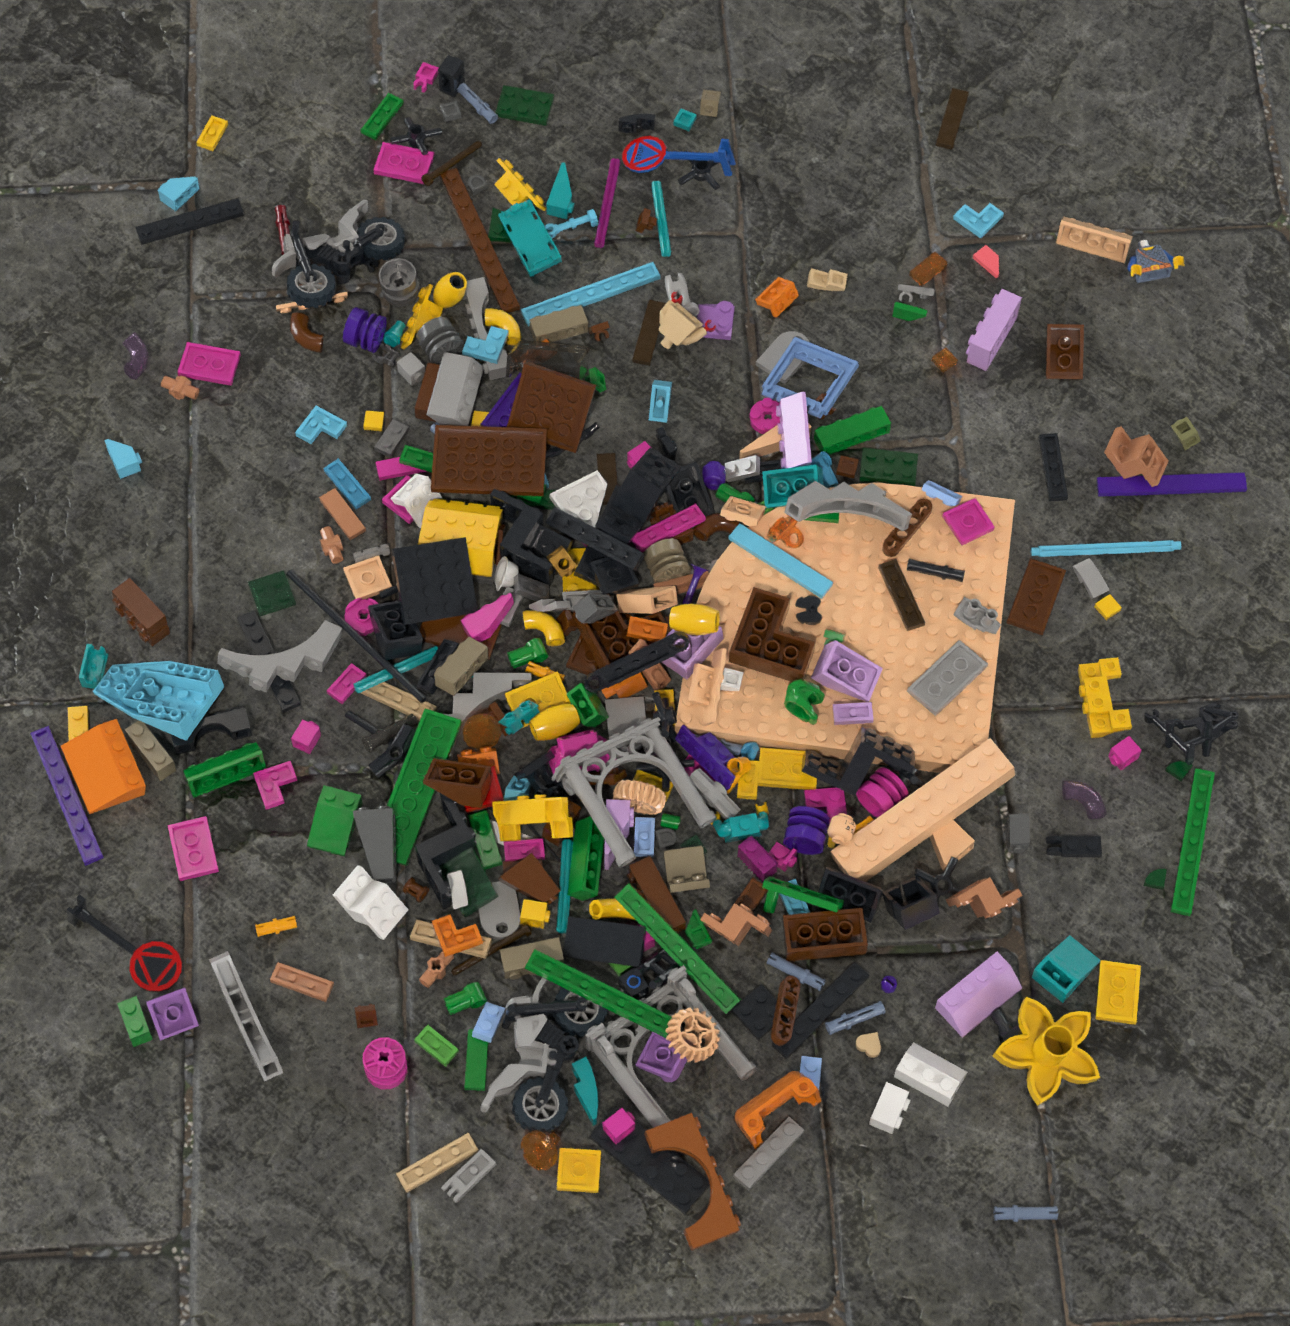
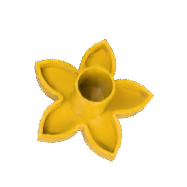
(1049, 1050)

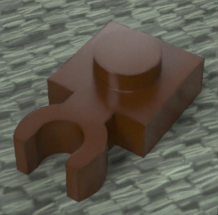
(495, 711)

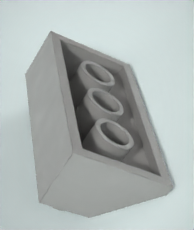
(455, 390)

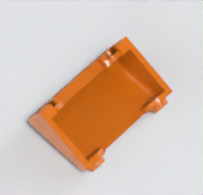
(793, 1085)

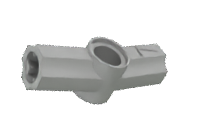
(714, 794)

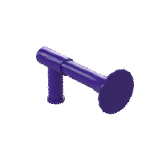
(697, 573)

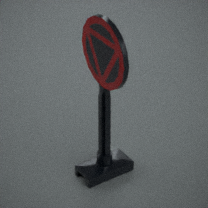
(152, 965)

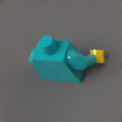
(743, 826)

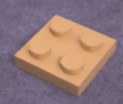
(742, 511)
(367, 578)

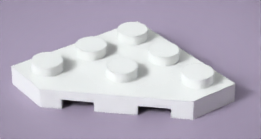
(582, 498)

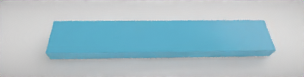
(780, 560)

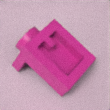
(783, 856)

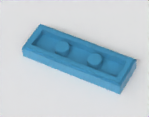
(347, 484)

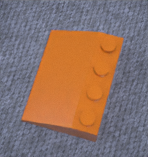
(103, 767)

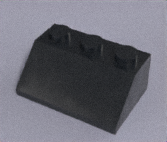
(852, 891)

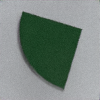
(1179, 769)
(1156, 879)

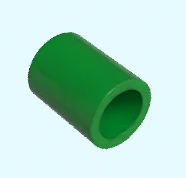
(670, 821)

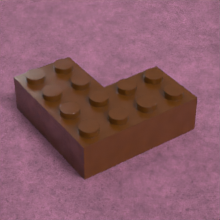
(608, 637)
(763, 645)

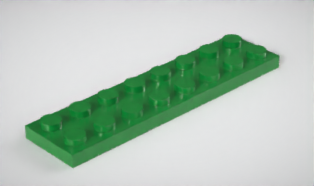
(410, 796)

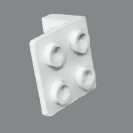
(415, 496)

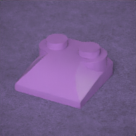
(721, 316)
(172, 1013)
(660, 1060)

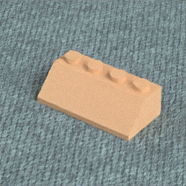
(1094, 239)

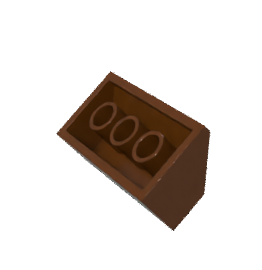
(824, 934)

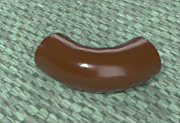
(302, 334)
(712, 525)

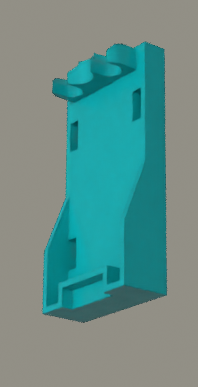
(530, 237)

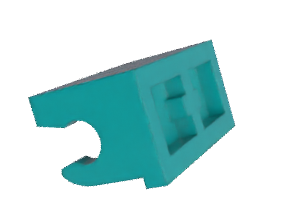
(93, 666)

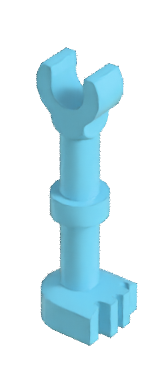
(572, 223)

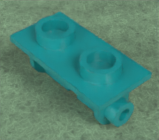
(524, 712)

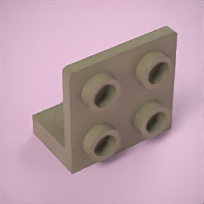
(685, 869)

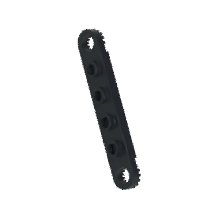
(636, 662)

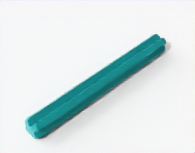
(661, 219)
(402, 667)
(563, 898)

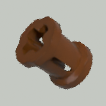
(415, 890)

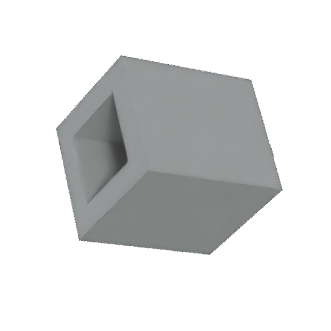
(411, 369)

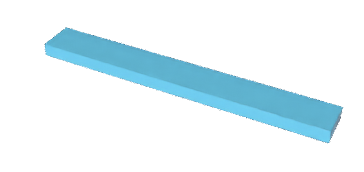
(594, 292)

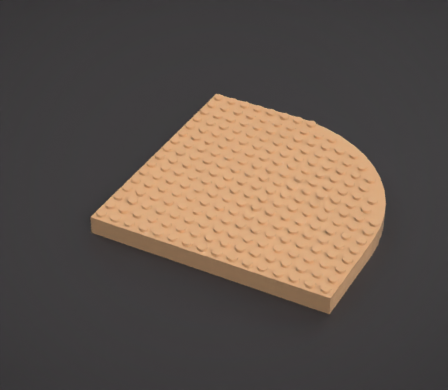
(873, 628)

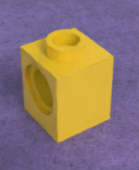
(534, 913)

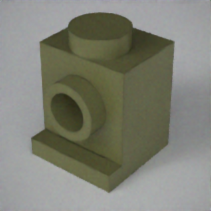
(1185, 433)

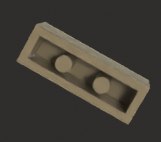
(559, 324)
(461, 666)
(150, 750)
(515, 958)

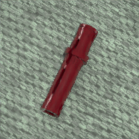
(283, 228)

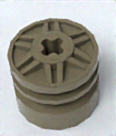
(666, 560)

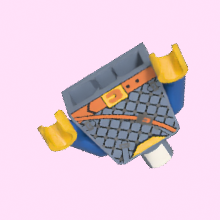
(1152, 262)

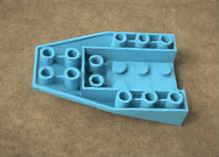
(162, 693)

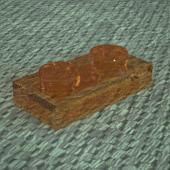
(928, 268)

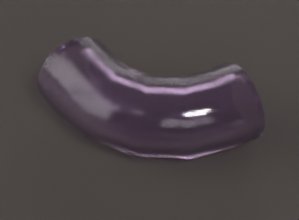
(138, 356)
(1086, 796)

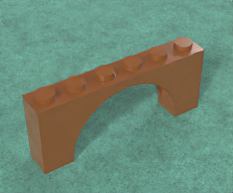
(685, 1137)

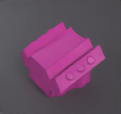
(571, 744)

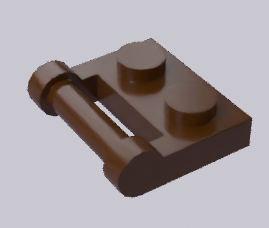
(612, 777)

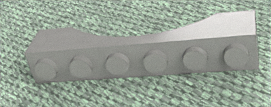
(477, 300)

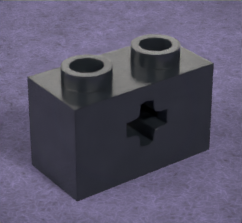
(451, 75)

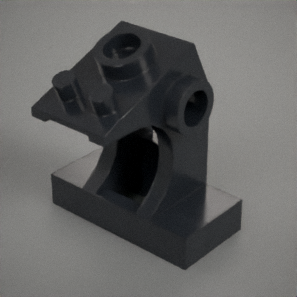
(540, 767)

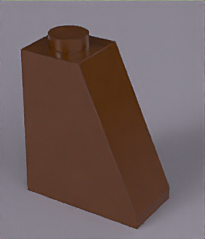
(531, 880)

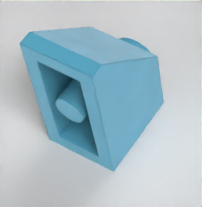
(178, 191)
(660, 400)
(123, 458)
(517, 788)

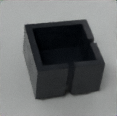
(918, 906)

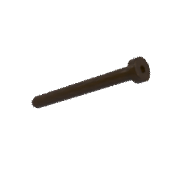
(428, 179)
(524, 930)

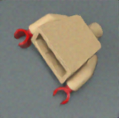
(680, 325)

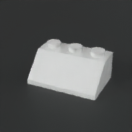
(930, 1074)

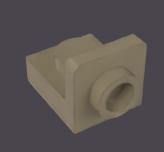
(710, 103)

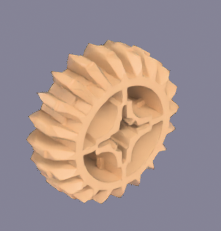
(642, 796)
(696, 1028)

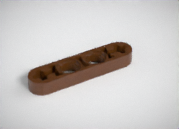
(912, 529)
(788, 1011)

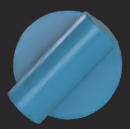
(750, 750)

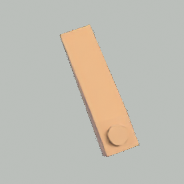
(764, 445)

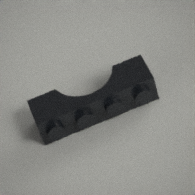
(233, 723)

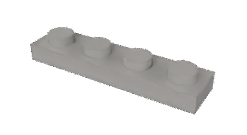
(768, 1153)

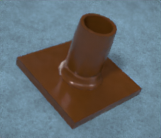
(552, 403)

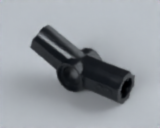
(386, 761)

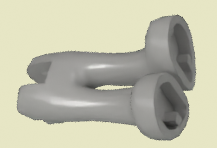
(681, 288)

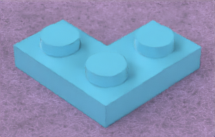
(978, 223)
(487, 350)
(319, 421)

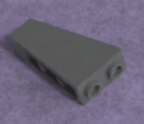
(378, 838)

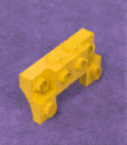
(1097, 699)
(532, 811)

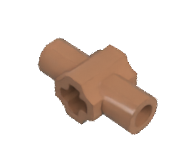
(180, 387)
(331, 545)
(431, 975)

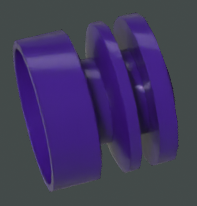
(364, 330)
(806, 830)

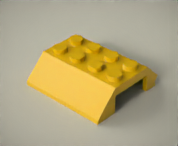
(456, 520)

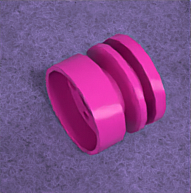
(881, 792)
(381, 1073)

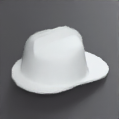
(505, 573)

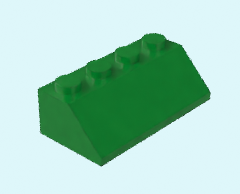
(224, 769)

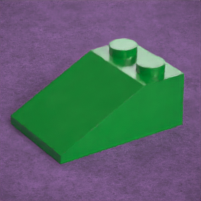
(334, 820)

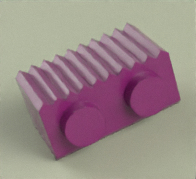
(757, 859)

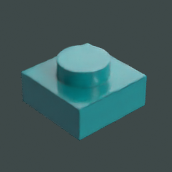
(684, 119)

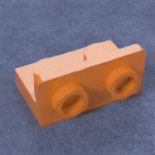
(778, 296)
(486, 756)

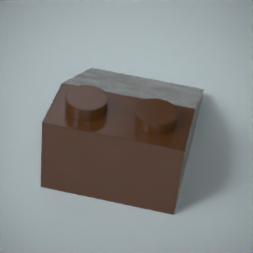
(1064, 351)
(459, 781)

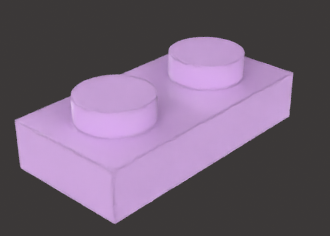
(852, 713)

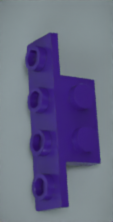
(709, 754)

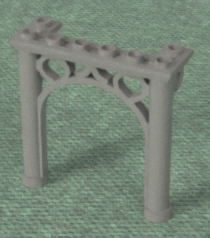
(654, 744)
(599, 1036)

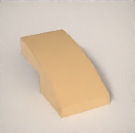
(828, 281)

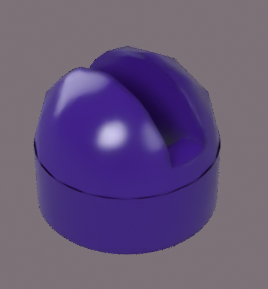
(886, 986)

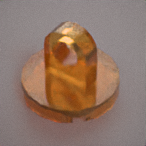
(783, 529)
(481, 731)
(540, 1149)

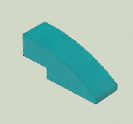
(586, 1088)

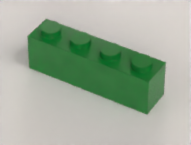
(852, 430)
(585, 860)

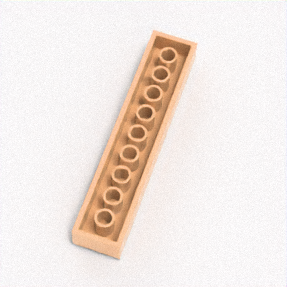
(924, 812)

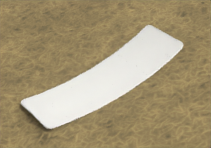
(458, 889)

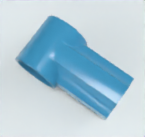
(824, 461)

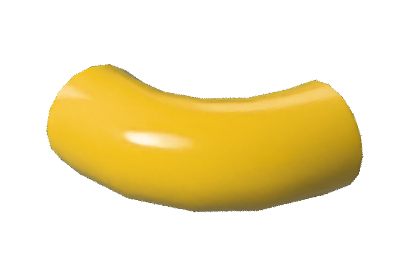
(505, 321)
(546, 624)
(608, 909)

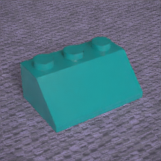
(785, 482)

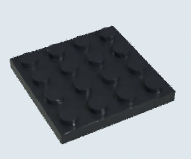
(434, 580)

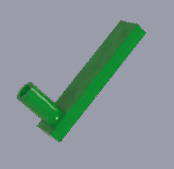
(778, 886)

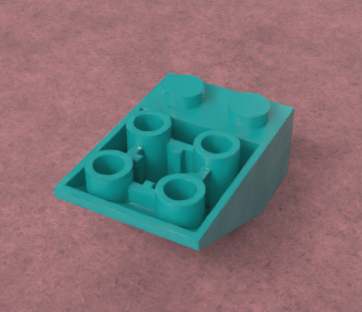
(1065, 968)

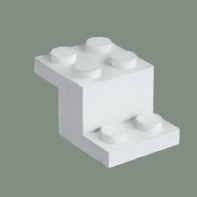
(370, 902)

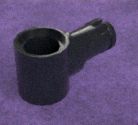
(1006, 1029)

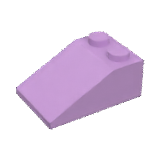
(846, 671)
(624, 818)

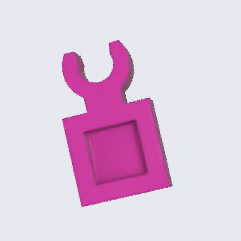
(425, 74)

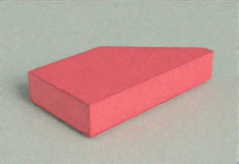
(988, 259)

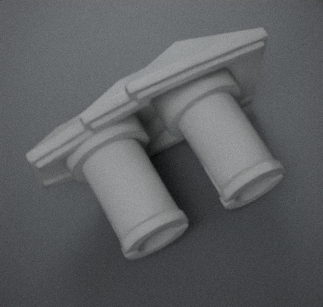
(977, 616)

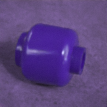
(714, 475)

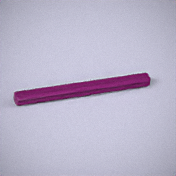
(607, 203)

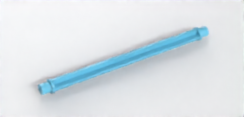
(1105, 548)

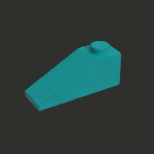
(560, 198)

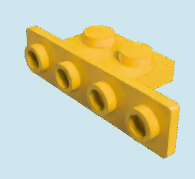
(514, 188)
(423, 312)

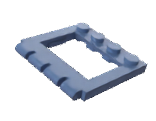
(818, 357)

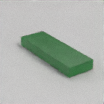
(382, 116)
(485, 840)
(476, 1063)

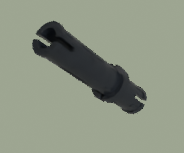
(944, 572)

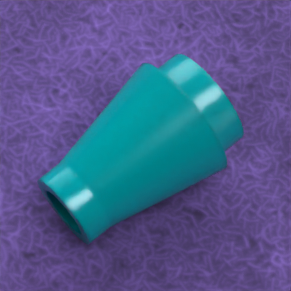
(394, 334)

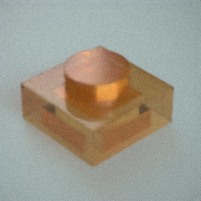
(944, 360)

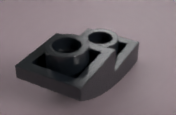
(630, 123)

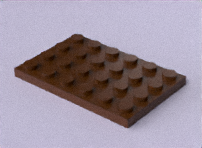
(489, 459)

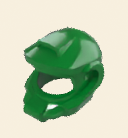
(800, 696)

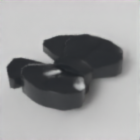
(811, 615)

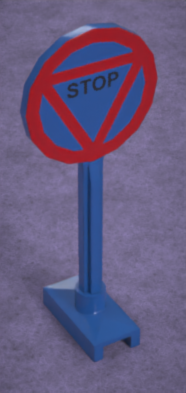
(650, 152)

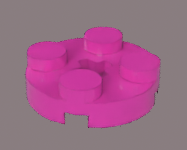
(758, 412)
(353, 612)

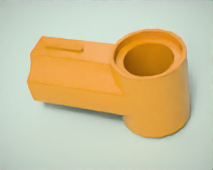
(732, 766)

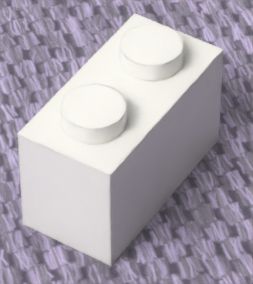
(889, 1108)

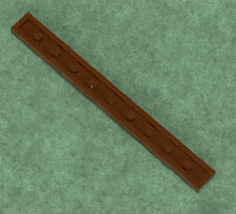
(479, 241)

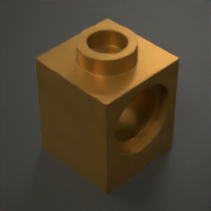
(558, 554)

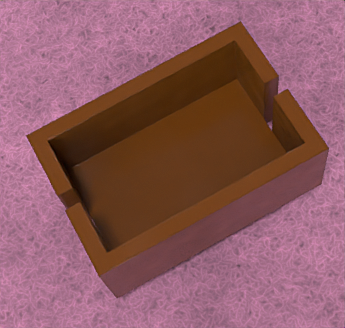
(140, 612)

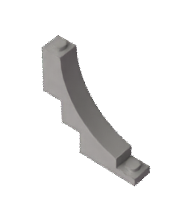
(486, 690)

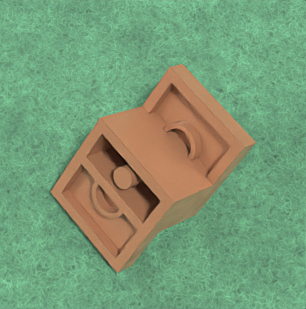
(1136, 456)
(984, 898)
(737, 923)

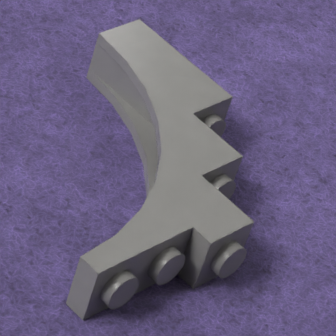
(869, 501)
(286, 664)
(245, 1017)

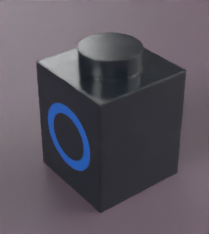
(633, 986)

